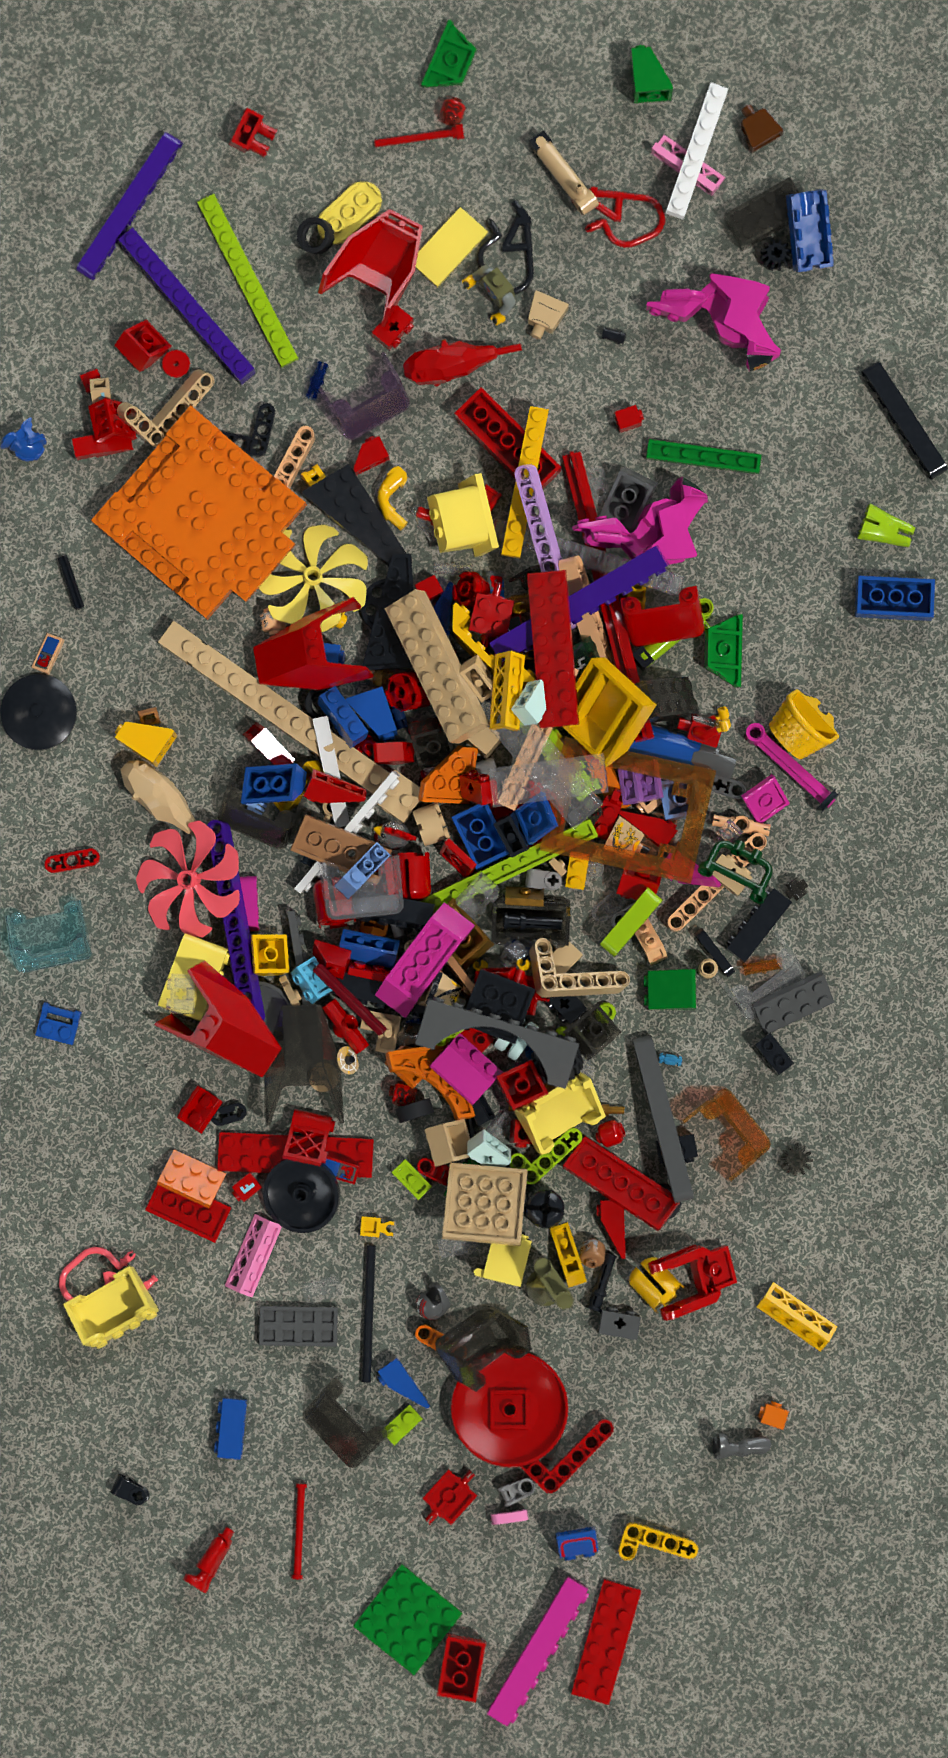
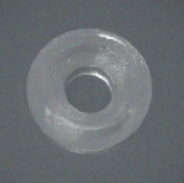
(595, 869)

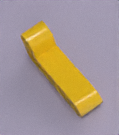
(659, 1544)

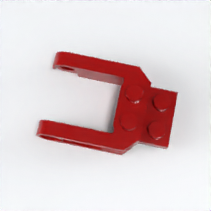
(710, 1272)

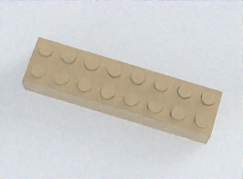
(437, 666)

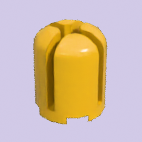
(648, 1291)

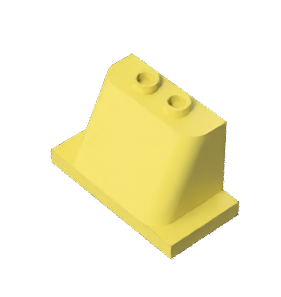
(463, 518)

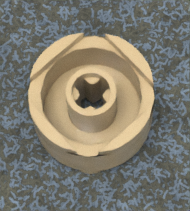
(431, 824)

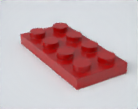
(189, 1214)

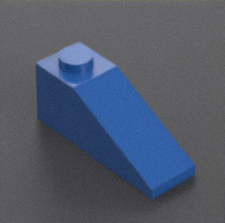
(398, 1379)

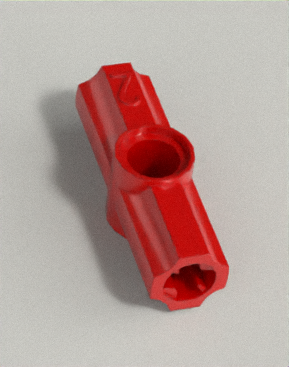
(345, 1026)

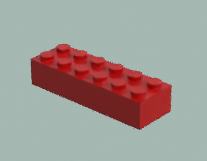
(500, 434)

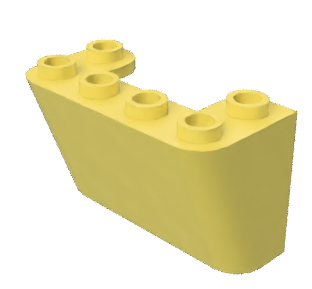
(111, 1309)

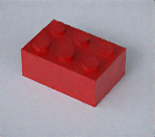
(461, 1668)

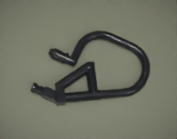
(523, 220)

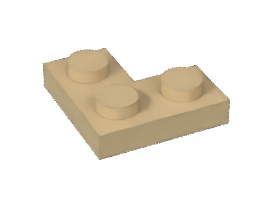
(388, 1040)

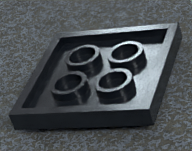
(500, 997)

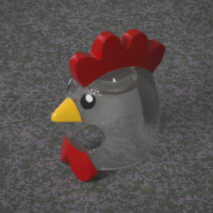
(393, 834)

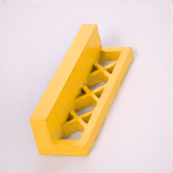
(510, 690)
(795, 1319)

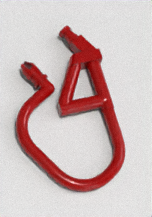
(616, 215)

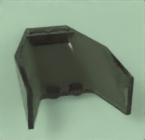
(305, 1058)

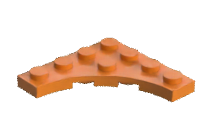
(417, 1062)

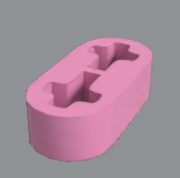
(509, 1517)

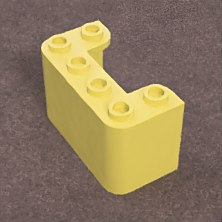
(190, 953)

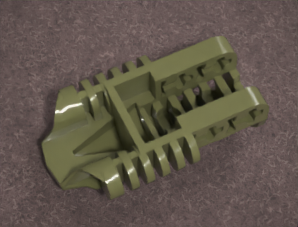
(547, 1287)

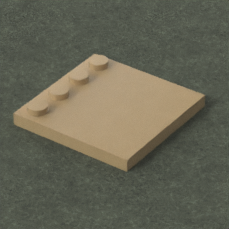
(485, 1204)

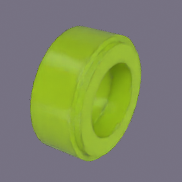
(609, 1009)

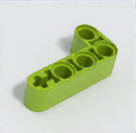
(631, 922)
(554, 1159)

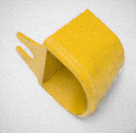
(802, 726)

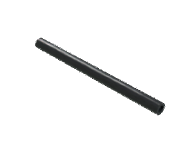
(368, 1314)

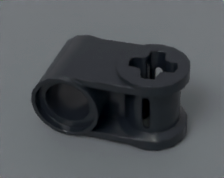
(127, 1488)

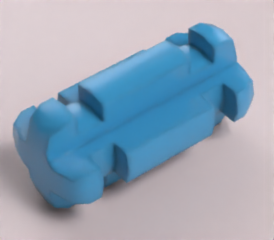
(670, 1059)

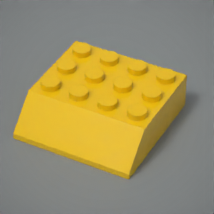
(609, 710)

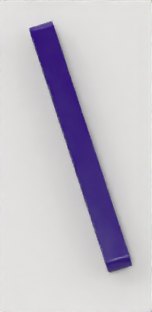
(241, 929)

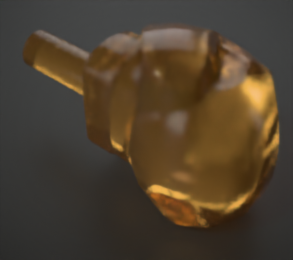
(381, 678)

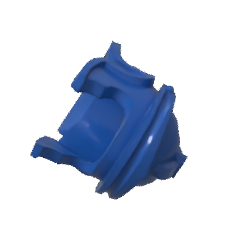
(25, 443)

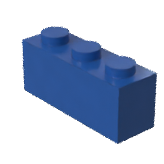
(342, 717)
(370, 948)
(231, 1428)

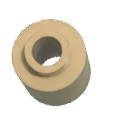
(712, 964)

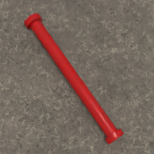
(299, 1531)

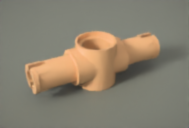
(751, 826)

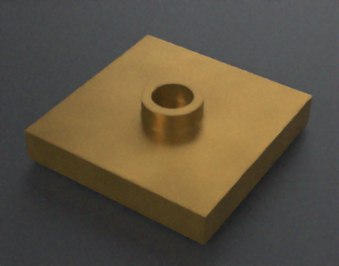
(524, 896)

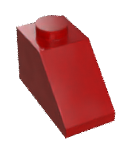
(370, 455)
(393, 753)
(332, 957)

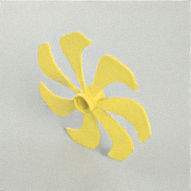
(346, 554)

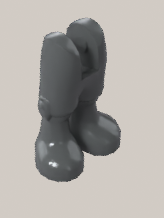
(743, 1448)

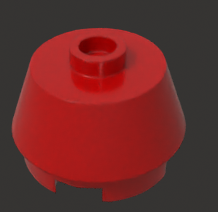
(467, 587)

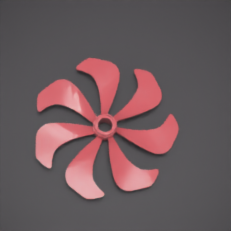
(217, 905)

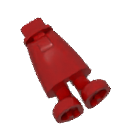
(211, 1561)

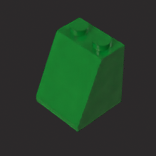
(648, 77)
(670, 989)

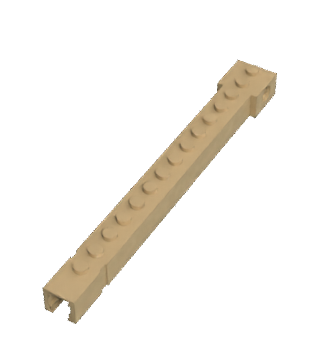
(288, 718)

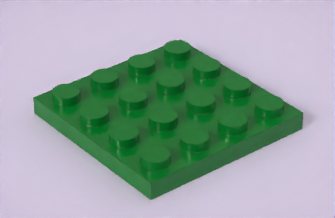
(407, 1619)

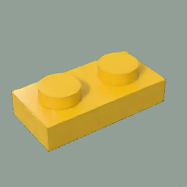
(576, 873)

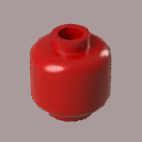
(610, 1133)

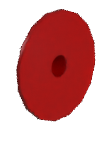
(173, 357)

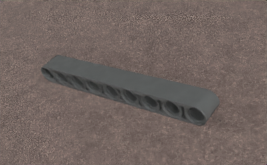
(663, 1119)

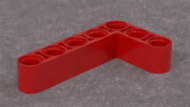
(567, 1459)

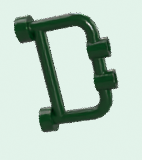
(758, 892)

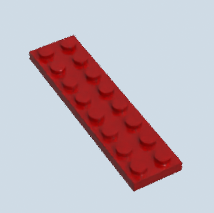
(553, 646)
(264, 1151)

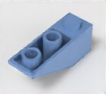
(362, 870)

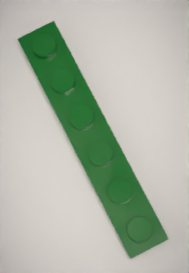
(703, 456)

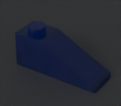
(444, 606)

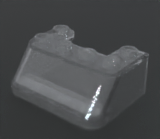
(374, 898)

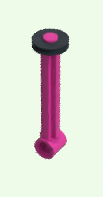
(791, 767)

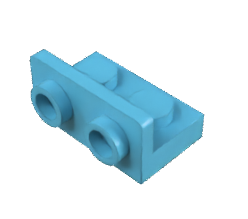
(309, 982)

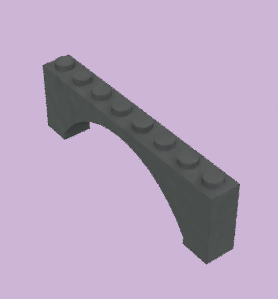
(554, 1053)

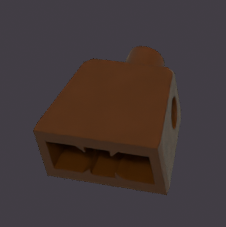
(759, 128)

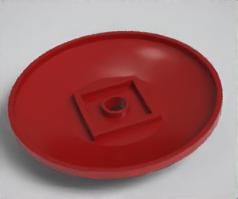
(516, 1438)

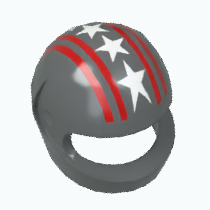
(427, 1304)

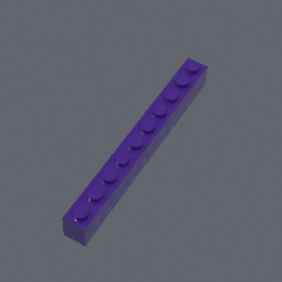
(187, 306)
(591, 597)

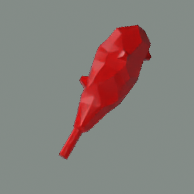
(450, 361)

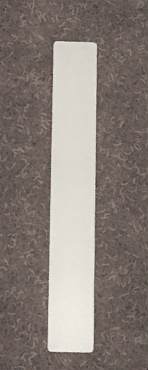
(330, 766)

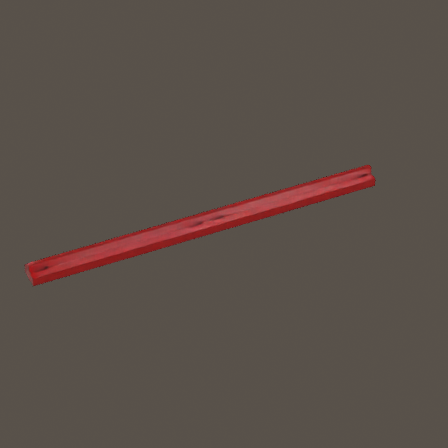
(612, 618)

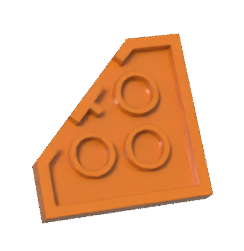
(443, 782)

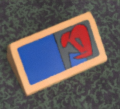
(48, 653)

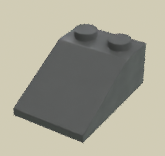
(628, 498)

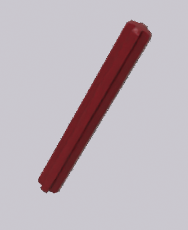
(329, 979)

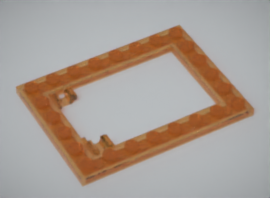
(684, 855)

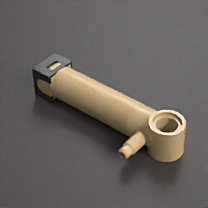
(544, 149)

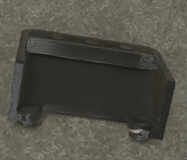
(340, 1429)

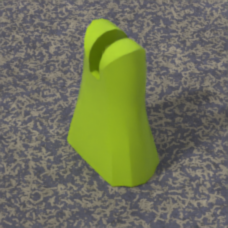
(884, 528)

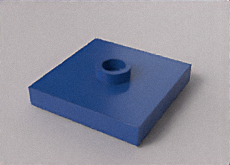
(536, 820)

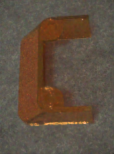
(728, 1105)

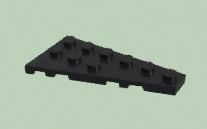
(354, 511)
(384, 645)

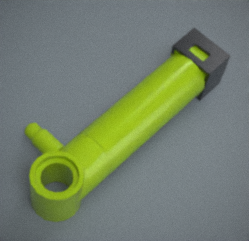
(648, 654)

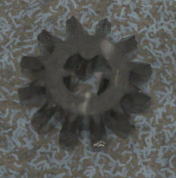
(791, 1164)

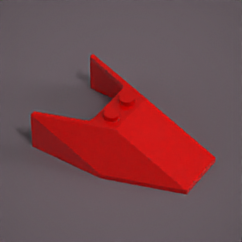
(380, 256)
(298, 655)
(230, 1025)

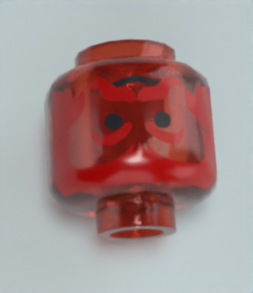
(452, 111)
(402, 1093)

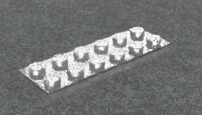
(548, 780)

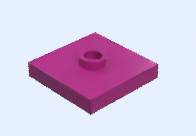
(765, 799)

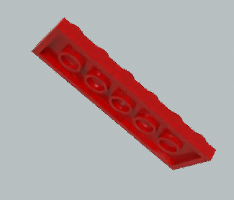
(621, 1183)
(606, 1642)

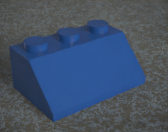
(273, 783)
(480, 835)

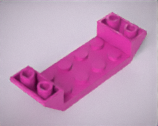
(424, 959)

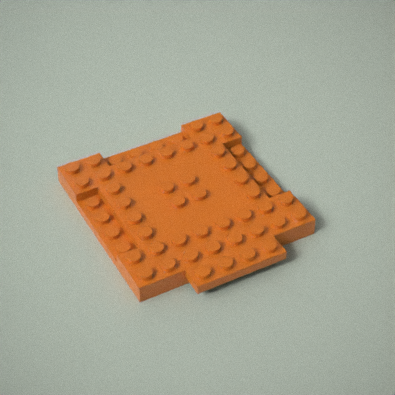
(202, 516)

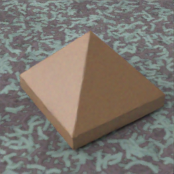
(142, 715)

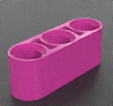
(250, 896)

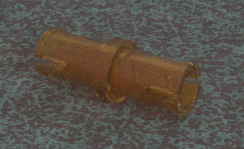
(761, 966)

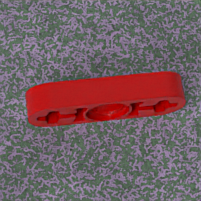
(66, 855)

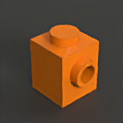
(773, 1415)

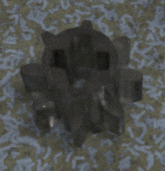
(796, 889)

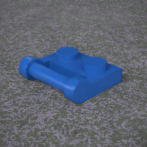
(57, 1030)

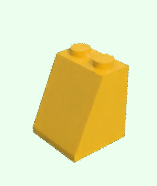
(146, 740)

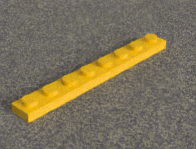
(529, 455)

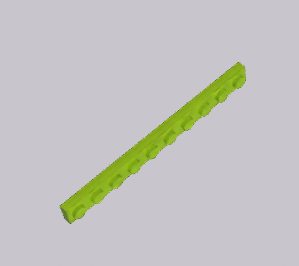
(247, 280)
(510, 866)

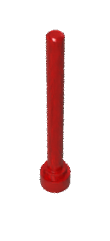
(455, 132)

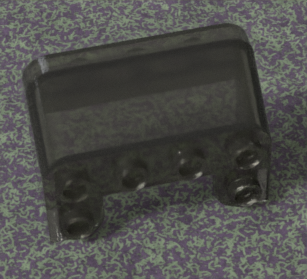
(553, 907)
(481, 1341)

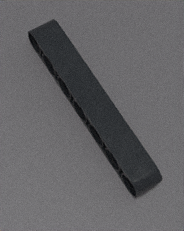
(905, 419)

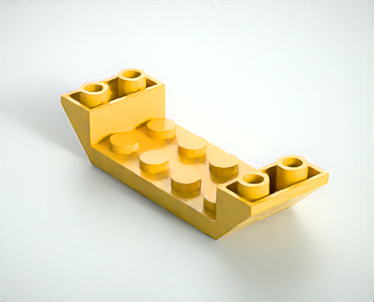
(463, 637)

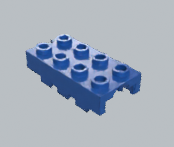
(810, 230)

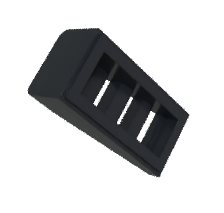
(483, 1112)

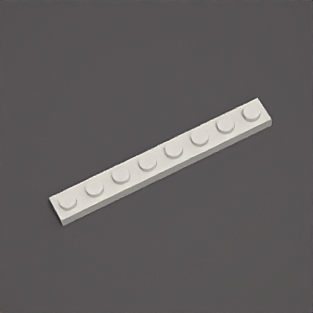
(696, 151)
(354, 825)

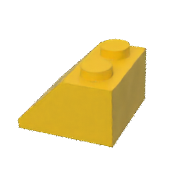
(270, 955)

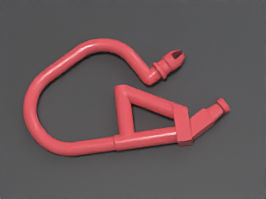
(108, 1276)

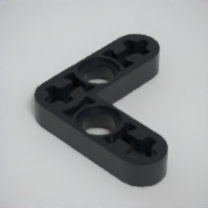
(250, 441)

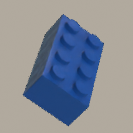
(894, 598)

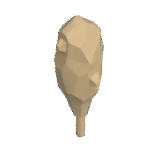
(157, 794)

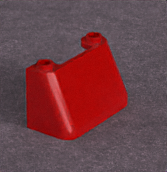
(664, 622)

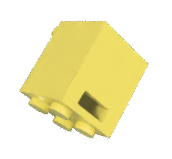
(506, 1262)

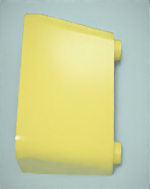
(560, 1111)

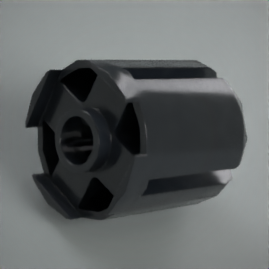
(553, 1201)

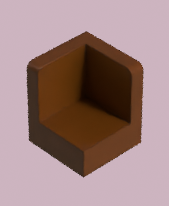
(373, 928)

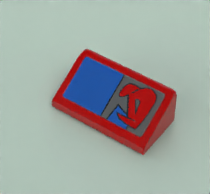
(343, 1170)

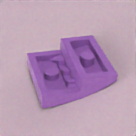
(639, 787)

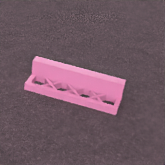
(675, 163)
(256, 1257)

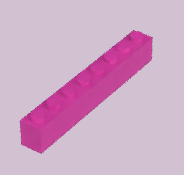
(537, 1651)

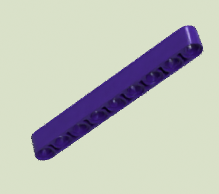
(130, 203)

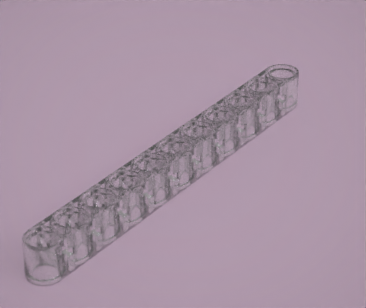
(597, 560)

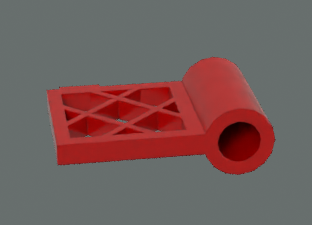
(311, 1124)

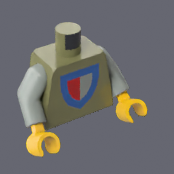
(496, 287)

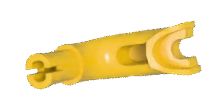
(395, 478)

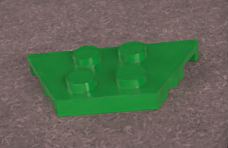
(450, 59)
(724, 650)

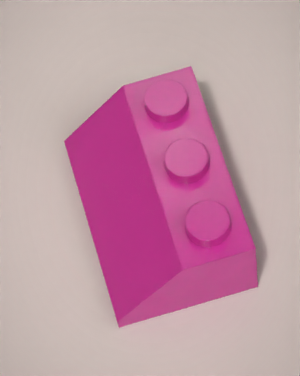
(465, 1068)

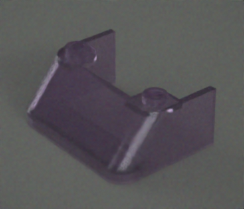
(374, 411)

